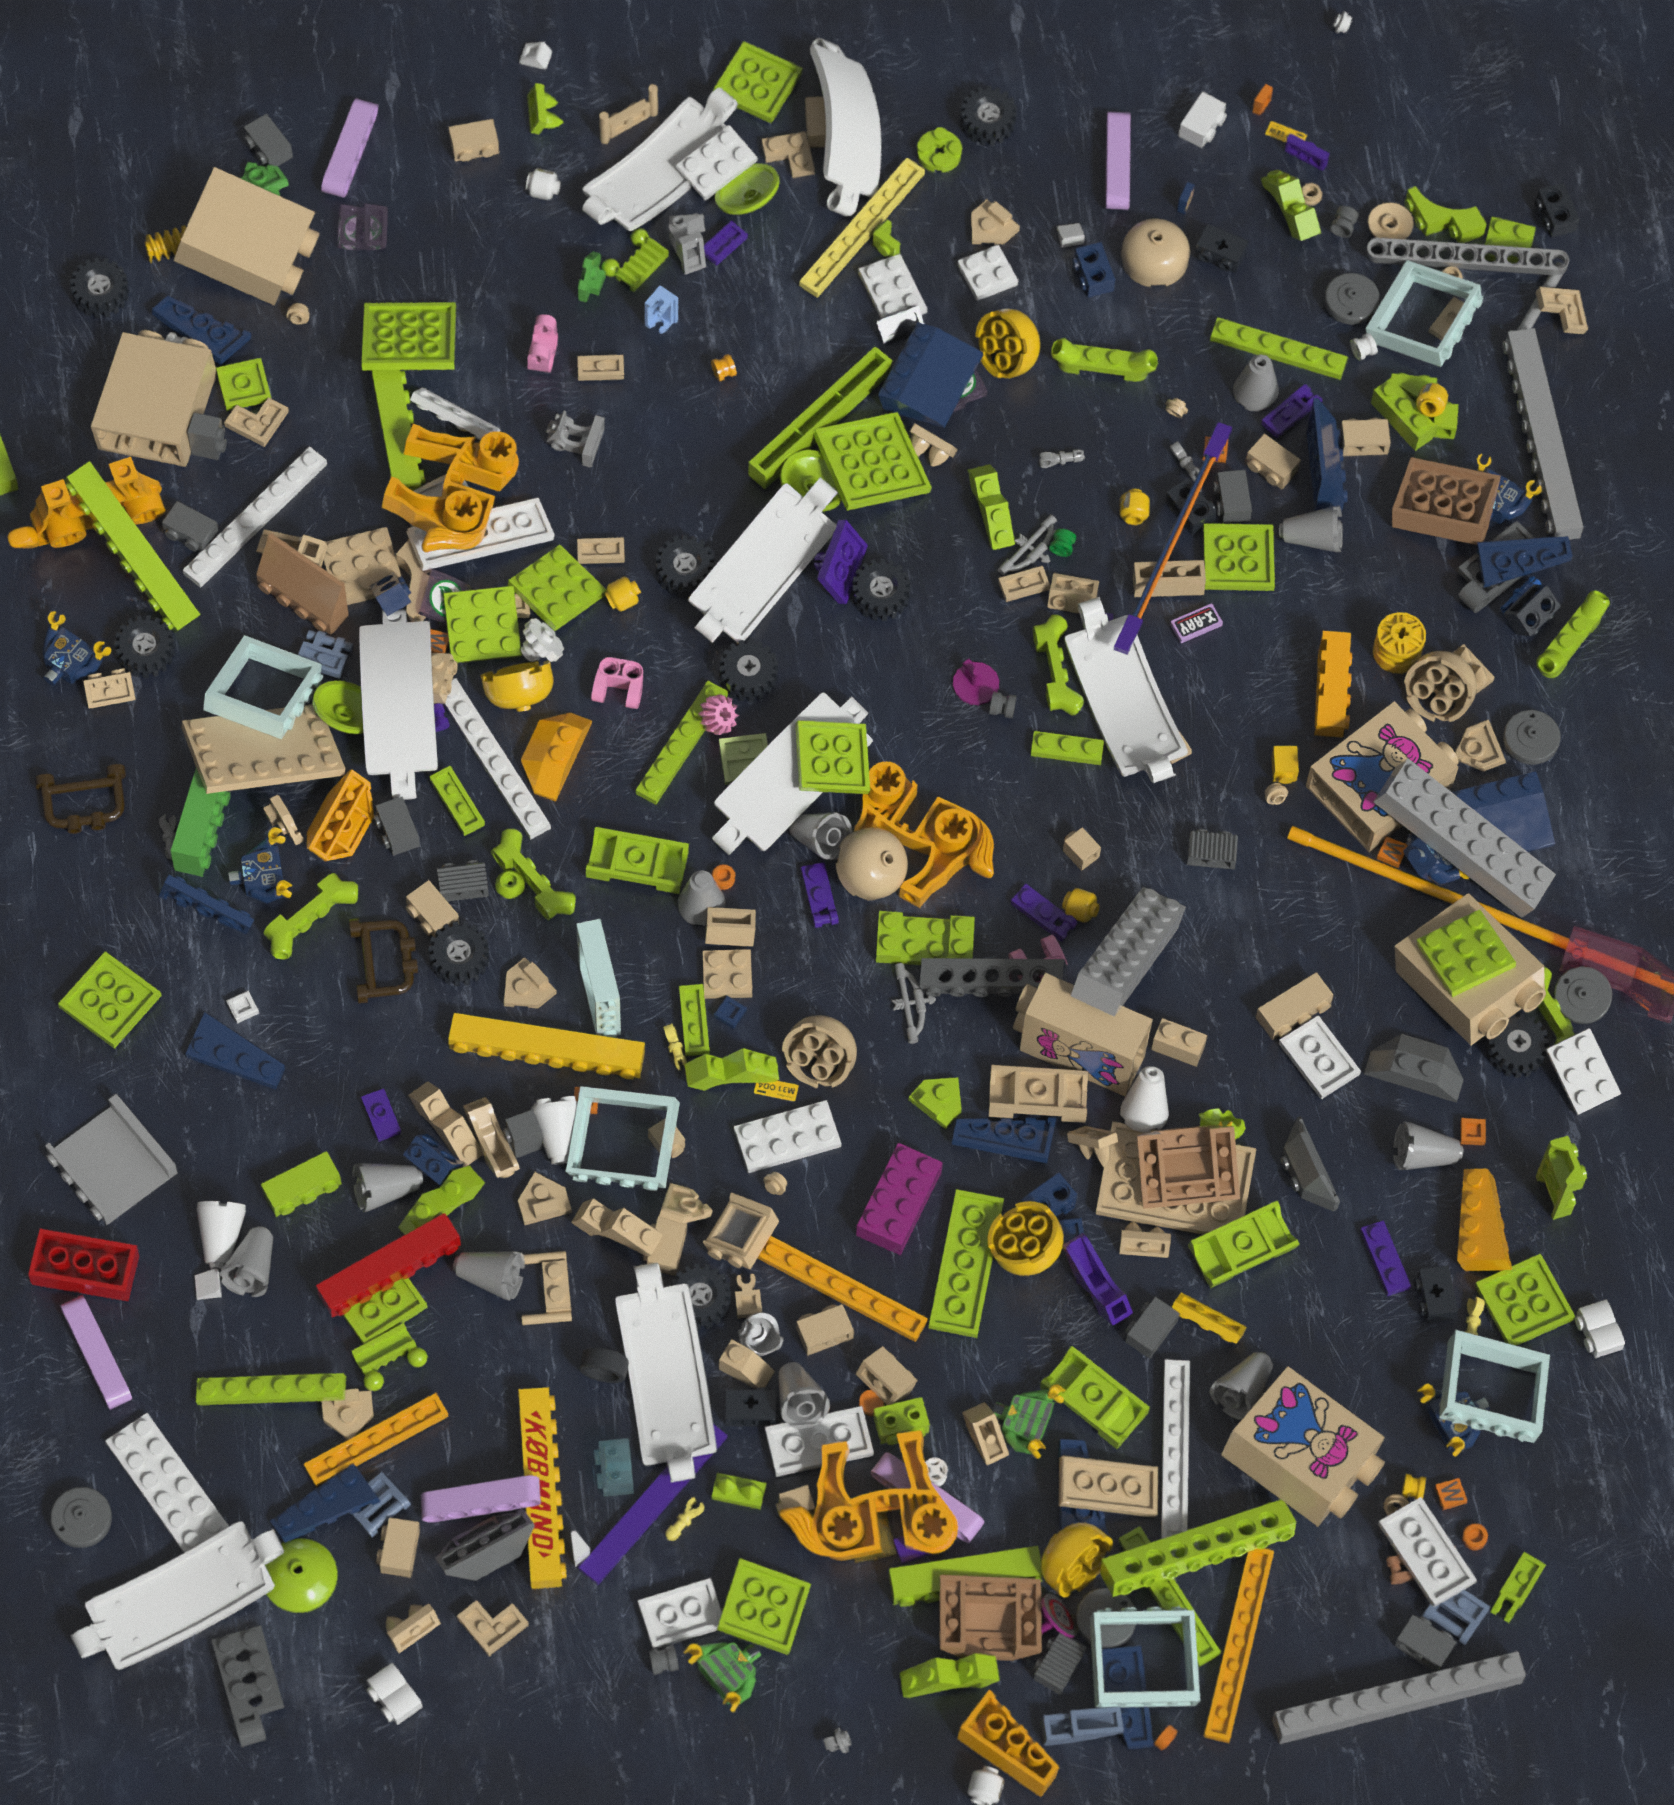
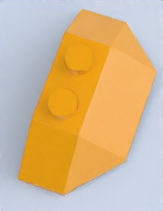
(553, 752)
(342, 818)

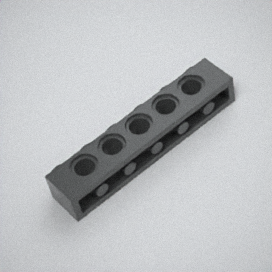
(936, 968)

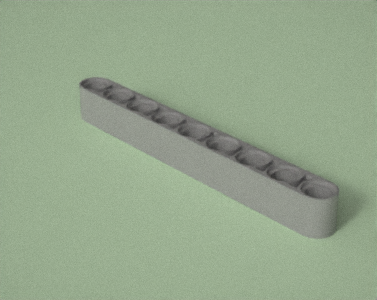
(1478, 252)

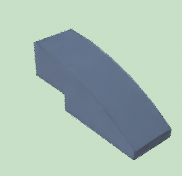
(1081, 1725)

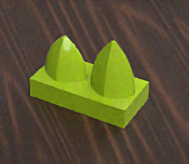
(538, 103)
(738, 1491)

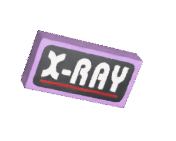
(1196, 623)

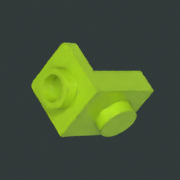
(884, 242)

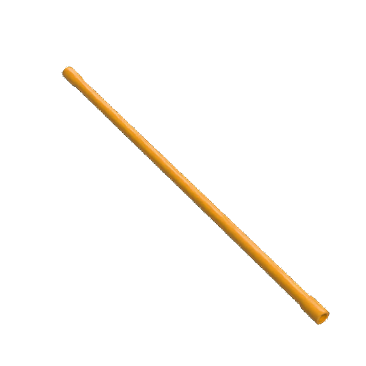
(1308, 839)

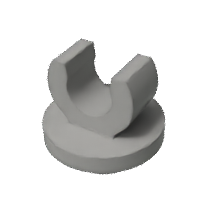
(839, 1741)

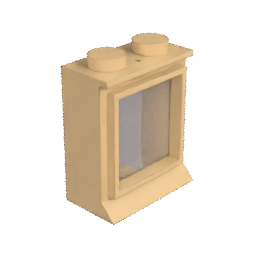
(741, 1232)

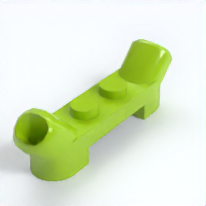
(1132, 365)
(1573, 634)
(1057, 693)
(330, 891)
(547, 901)
(1551, 1012)

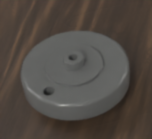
(1351, 298)
(1531, 737)
(1583, 995)
(81, 1517)
(1099, 1599)

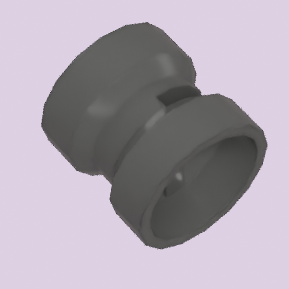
(1344, 221)
(1002, 704)
(663, 1660)

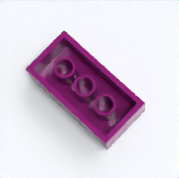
(899, 1199)

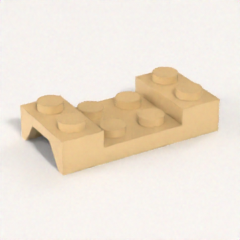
(1038, 1092)

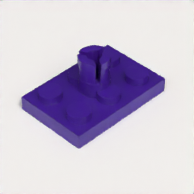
(841, 561)

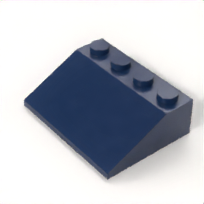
(929, 376)
(1325, 458)
(1515, 808)

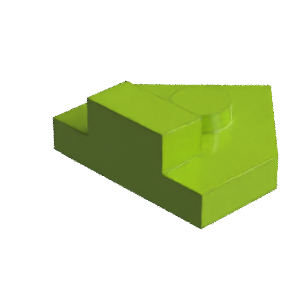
(938, 1099)

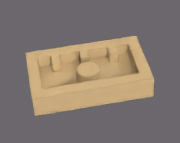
(1069, 591)
(109, 689)

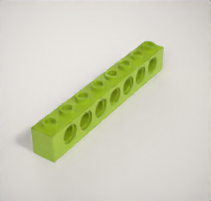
(1261, 1528)

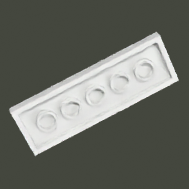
(507, 529)
(166, 1483)

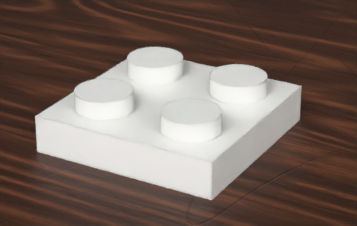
(987, 272)

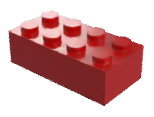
(84, 1265)

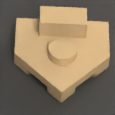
(992, 224)
(1480, 747)
(279, 814)
(527, 986)
(543, 1200)
(683, 1205)
(350, 1414)

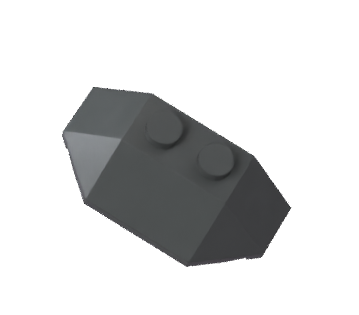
(1416, 1066)
(1307, 1169)
(486, 1546)

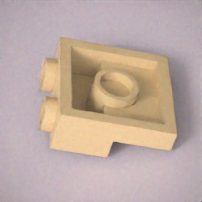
(443, 670)

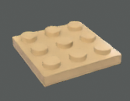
(361, 562)

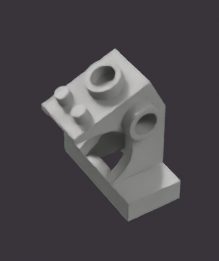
(684, 236)
(590, 436)

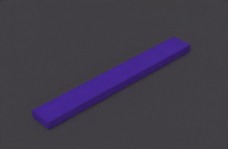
(638, 1520)

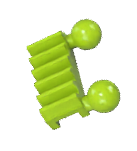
(641, 265)
(385, 1349)

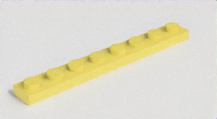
(861, 227)

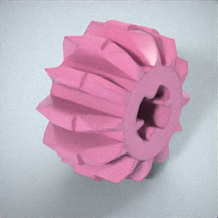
(718, 714)

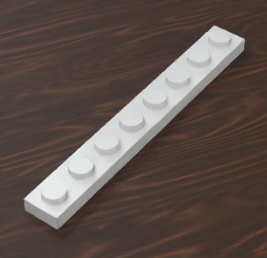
(254, 517)
(495, 762)
(1175, 1447)

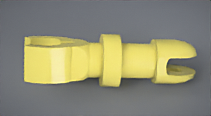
(675, 1046)
(1474, 1308)
(673, 1532)

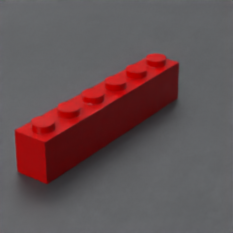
(388, 1265)

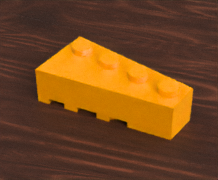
(1332, 684)
(1481, 1230)
(1007, 1745)

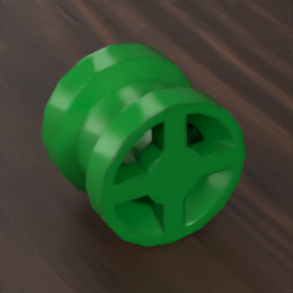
(1062, 542)

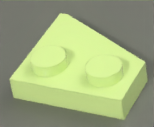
(739, 753)

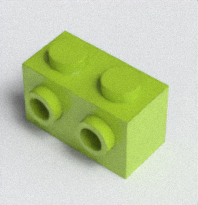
(900, 1418)

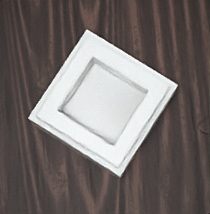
(242, 1007)

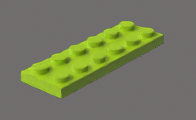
(965, 1264)

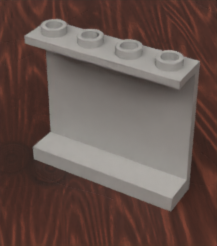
(112, 1162)

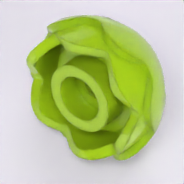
(509, 891)

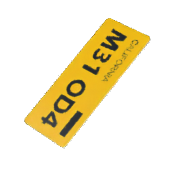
(1281, 132)
(777, 1090)

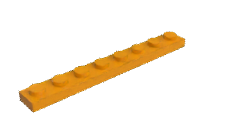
(842, 1288)
(1239, 1645)

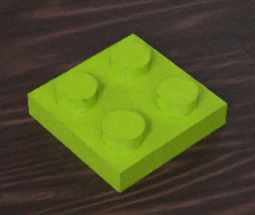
(1510, 235)
(243, 384)

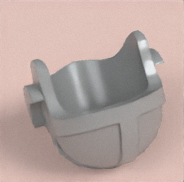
(760, 1334)

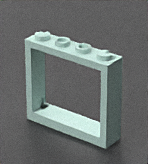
(1441, 281)
(254, 717)
(598, 978)
(586, 1097)
(1503, 1354)
(1146, 1699)

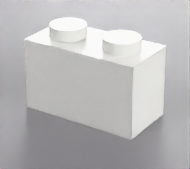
(1202, 120)

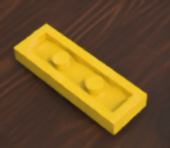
(1208, 1318)

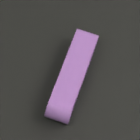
(349, 148)
(1118, 160)
(96, 1352)
(893, 1475)
(480, 1499)

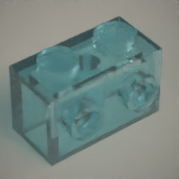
(615, 1467)

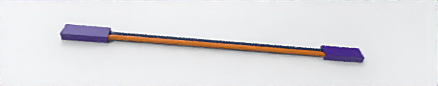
(1133, 622)

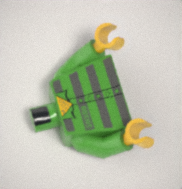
(1028, 1418)
(727, 1669)

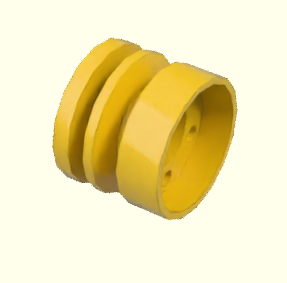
(1394, 653)

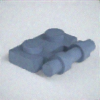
(332, 660)

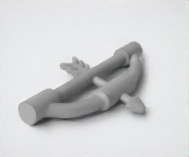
(1036, 552)
(920, 1001)

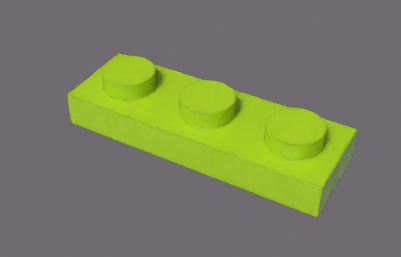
(1067, 748)
(457, 800)
(694, 1020)

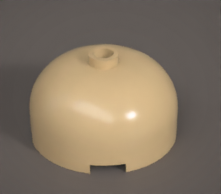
(1155, 252)
(1446, 676)
(871, 863)
(825, 1040)

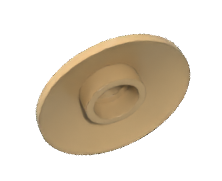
(1392, 215)

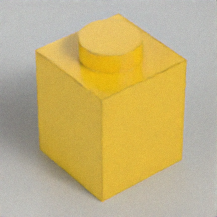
(1285, 764)

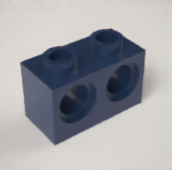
(1097, 269)
(391, 593)
(432, 1158)
(1045, 1193)

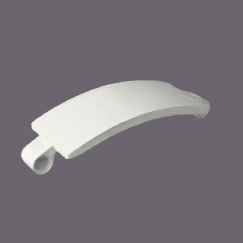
(851, 127)
(649, 176)
(764, 562)
(1123, 697)
(398, 701)
(767, 793)
(666, 1373)
(179, 1597)

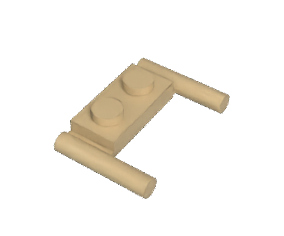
(629, 117)
(555, 1287)

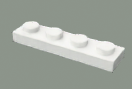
(449, 412)

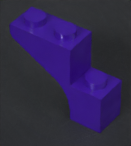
(1094, 1278)

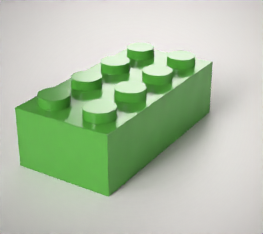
(198, 828)

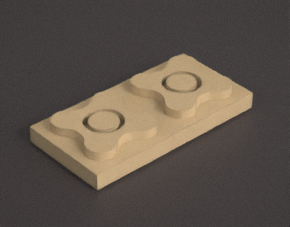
(1108, 1486)

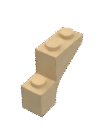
(308, 546)
(409, 562)
(447, 1123)
(491, 1138)
(618, 1226)

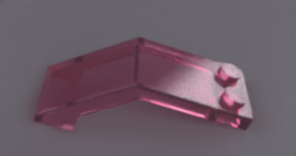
(1626, 968)

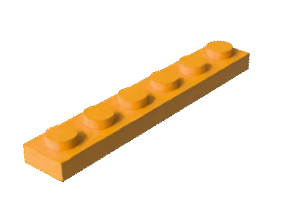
(376, 1439)

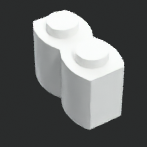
(1600, 1329)
(394, 1694)

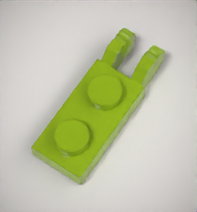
(1519, 1584)

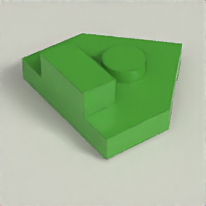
(267, 178)
(592, 277)

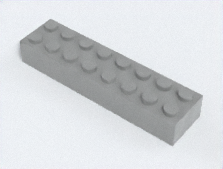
(1464, 838)
(1128, 951)

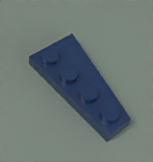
(217, 336)
(1515, 558)
(204, 904)
(229, 1052)
(1018, 1139)
(336, 1497)
(1070, 1515)
(1125, 1673)

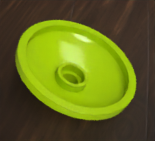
(748, 190)
(804, 470)
(340, 706)
(312, 1586)

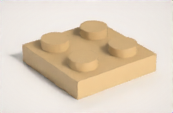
(727, 974)

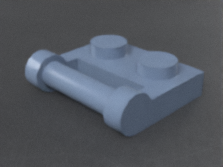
(385, 1491)
(1463, 1606)

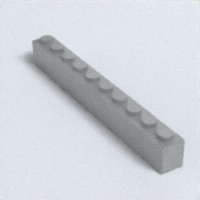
(1543, 434)
(1398, 1697)

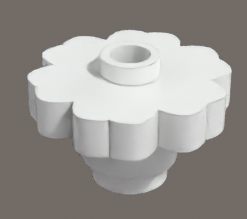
(540, 642)

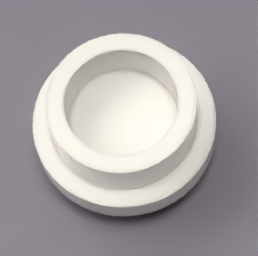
(1342, 22)

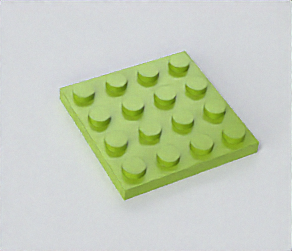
(409, 336)
(872, 461)

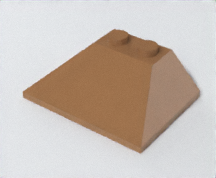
(1188, 1166)
(990, 1616)

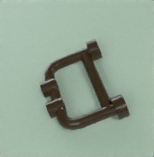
(97, 820)
(407, 945)

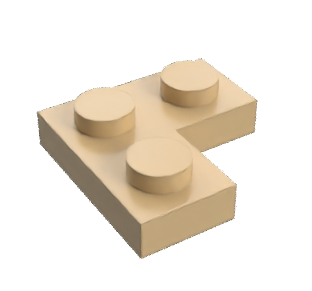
(790, 147)
(1566, 303)
(260, 426)
(490, 1632)

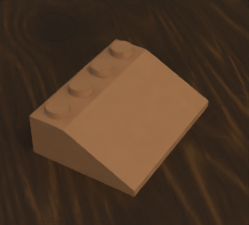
(1445, 501)
(302, 585)

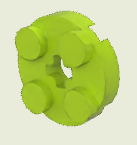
(939, 139)

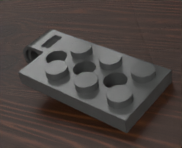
(1473, 593)
(239, 1694)

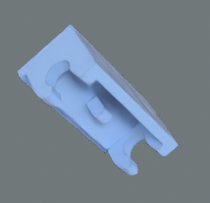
(661, 307)

